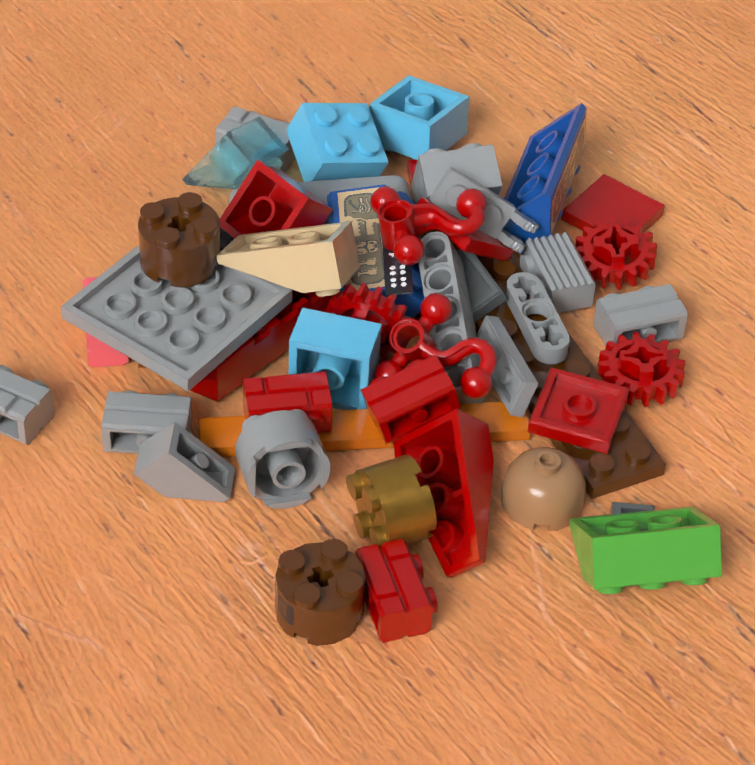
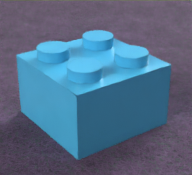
(419, 117)
(336, 141)
(340, 347)

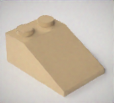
(298, 258)

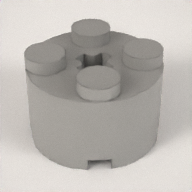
(282, 458)

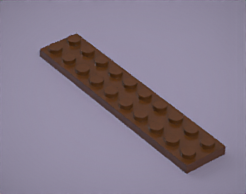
(630, 455)

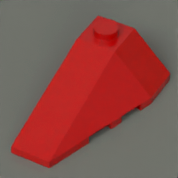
(459, 471)

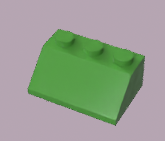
(676, 547)

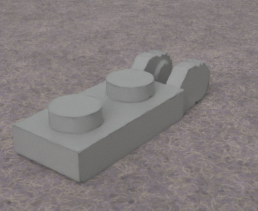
(496, 213)

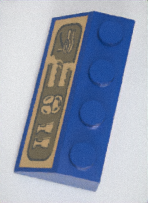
(547, 173)
(356, 207)

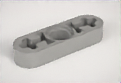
(535, 331)

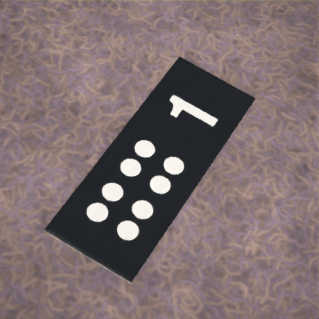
(396, 275)

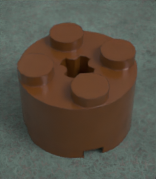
(179, 240)

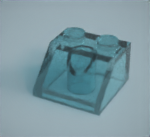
(235, 156)

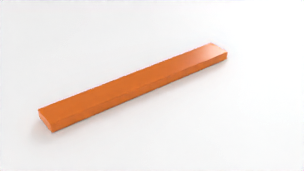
(357, 430)

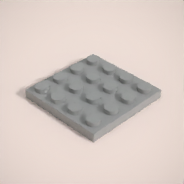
(171, 328)

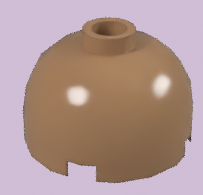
(543, 489)

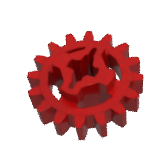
(617, 252)
(369, 307)
(643, 367)

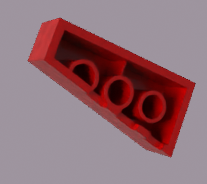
(259, 349)

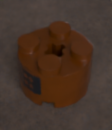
(319, 592)

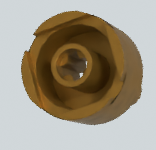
(392, 502)

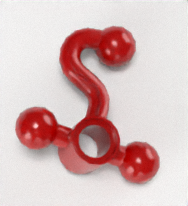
(403, 221)
(436, 310)

